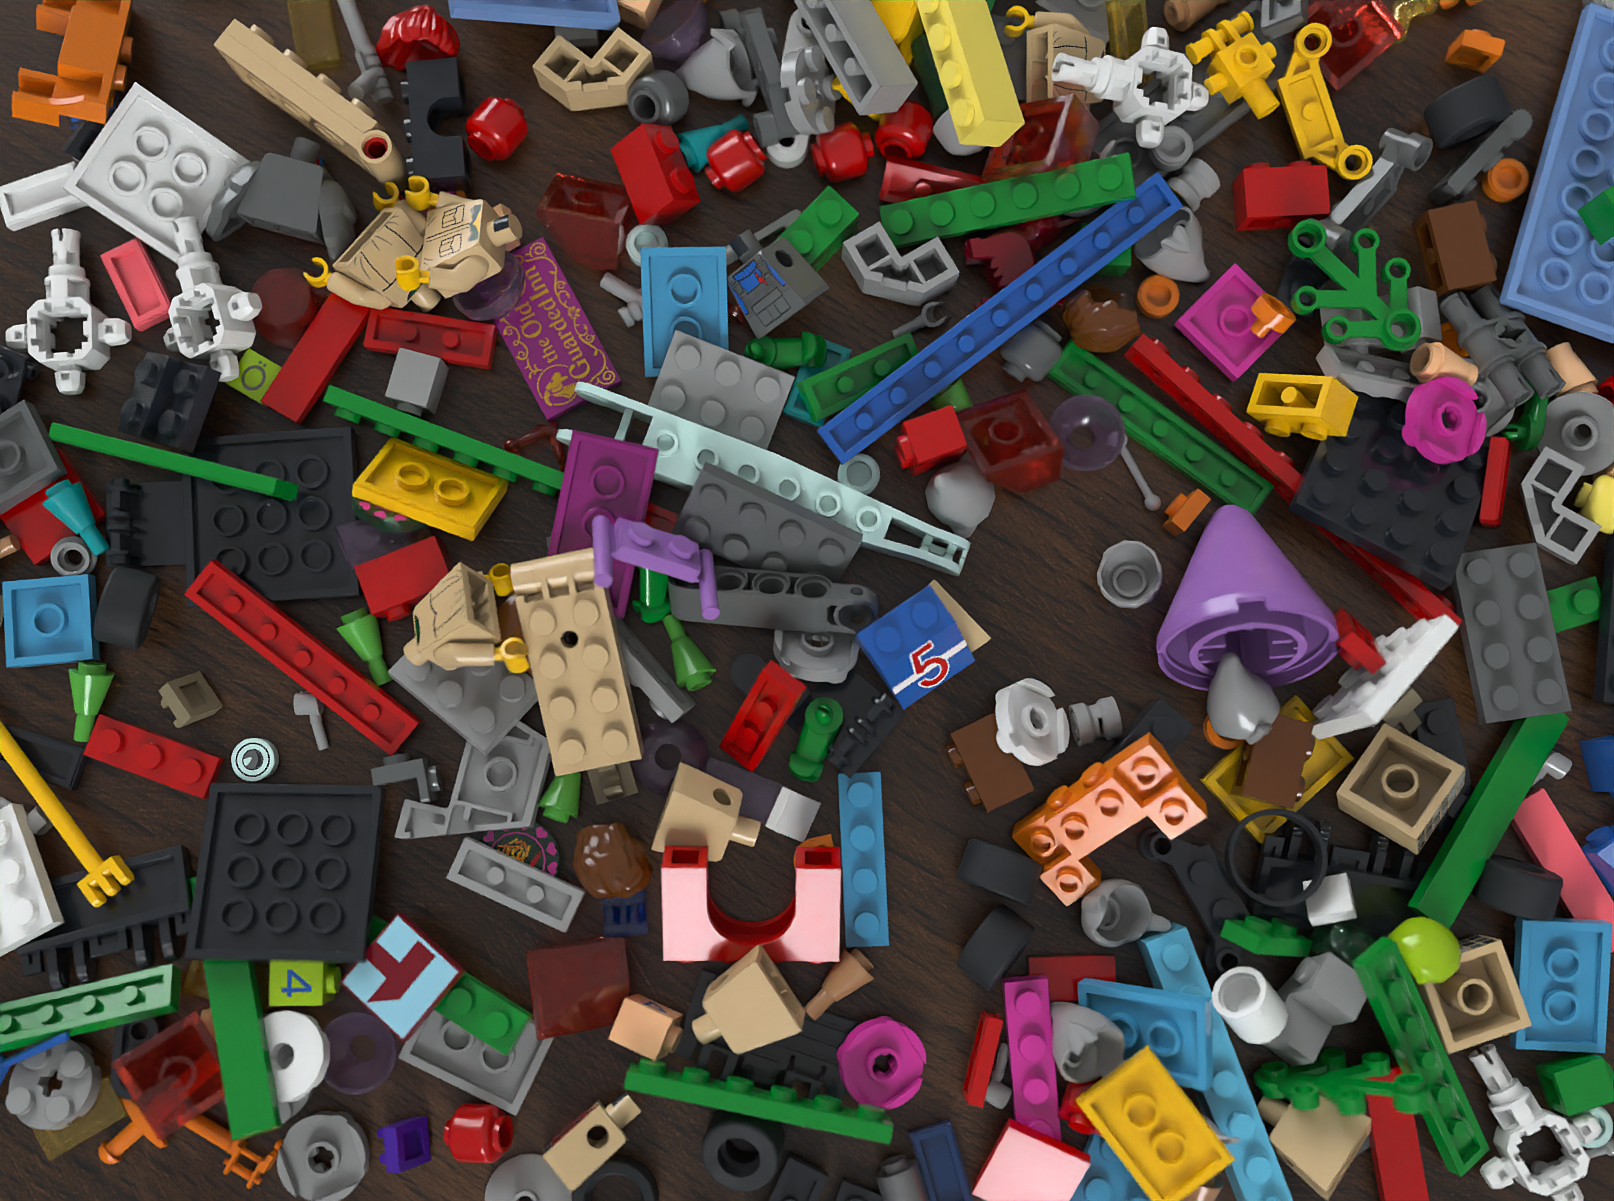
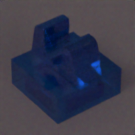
(625, 916)

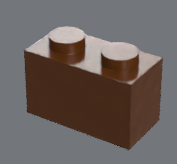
(1455, 249)
(1274, 765)
(991, 773)

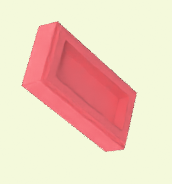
(138, 283)

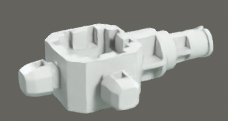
(1119, 79)
(200, 289)
(68, 296)
(1521, 1115)

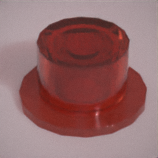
(287, 305)

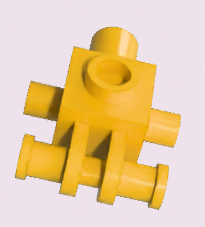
(1237, 63)

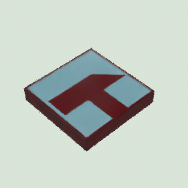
(403, 977)

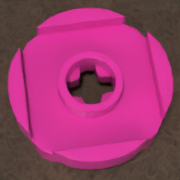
(1425, 425)
(858, 1056)

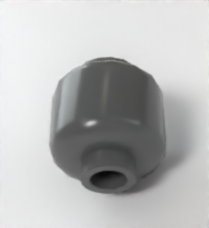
(658, 98)
(1031, 352)

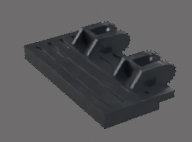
(1377, 891)
(154, 899)
(804, 1056)

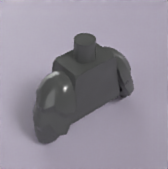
(286, 198)

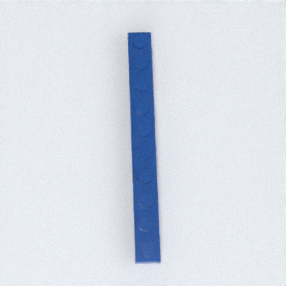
(998, 319)

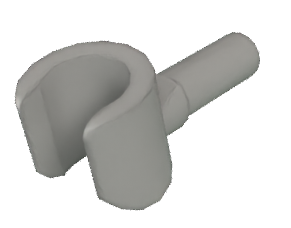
(922, 320)
(307, 704)
(1555, 765)
(36, 819)
(997, 1092)

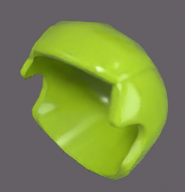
(1427, 949)

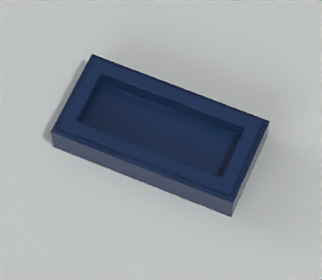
(940, 1162)

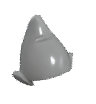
(721, 69)
(1175, 248)
(960, 496)
(1240, 702)
(1084, 1042)

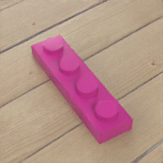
(1031, 1053)

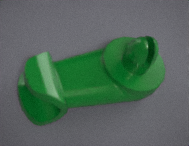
(788, 351)
(1531, 425)
(652, 599)
(818, 732)

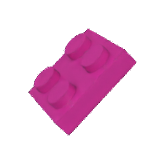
(1222, 323)

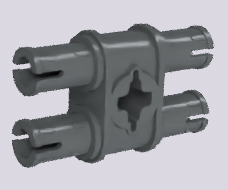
(1502, 346)

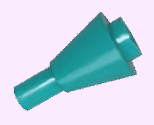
(696, 142)
(72, 508)

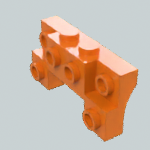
(87, 64)
(1101, 806)

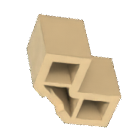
(593, 82)

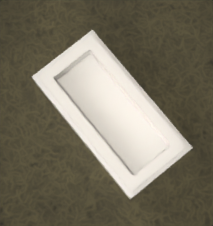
(38, 198)

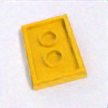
(430, 488)
(1324, 764)
(1155, 1128)

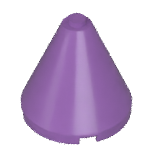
(1244, 601)

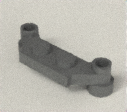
(762, 50)
(1374, 188)

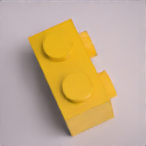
(1302, 405)

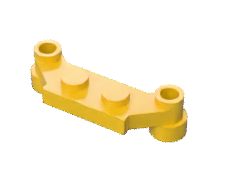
(1311, 110)

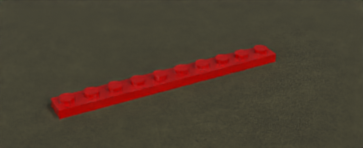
(1276, 467)

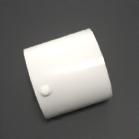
(1249, 1005)

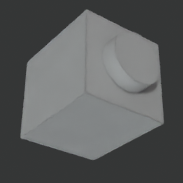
(416, 382)

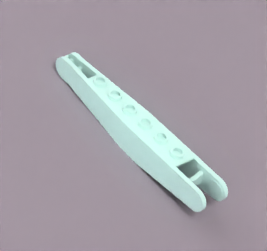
(687, 446)

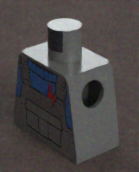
(771, 282)

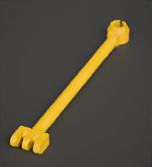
(99, 871)

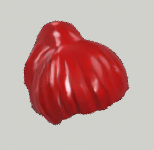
(416, 37)

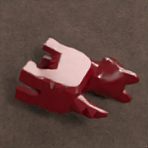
(1013, 250)

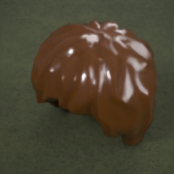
(1099, 318)
(610, 862)

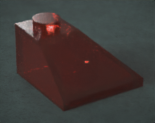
(1358, 35)
(1054, 136)
(587, 219)
(1012, 442)
(577, 985)
(173, 1075)

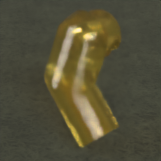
(1406, 9)

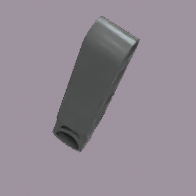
(778, 601)

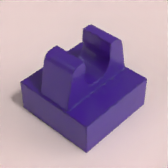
(405, 1144)

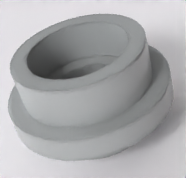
(63, 565)

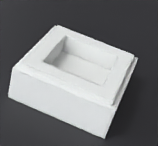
(792, 814)
(1331, 901)

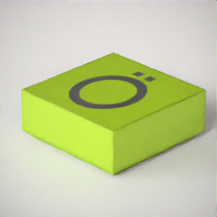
(255, 375)

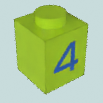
(303, 983)

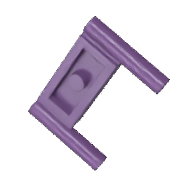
(655, 551)

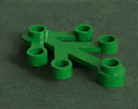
(1358, 290)
(1342, 1085)

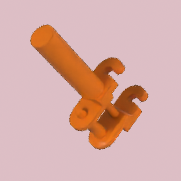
(222, 1138)

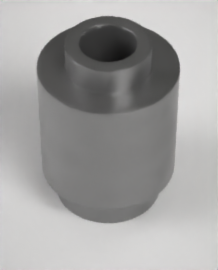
(901, 1180)

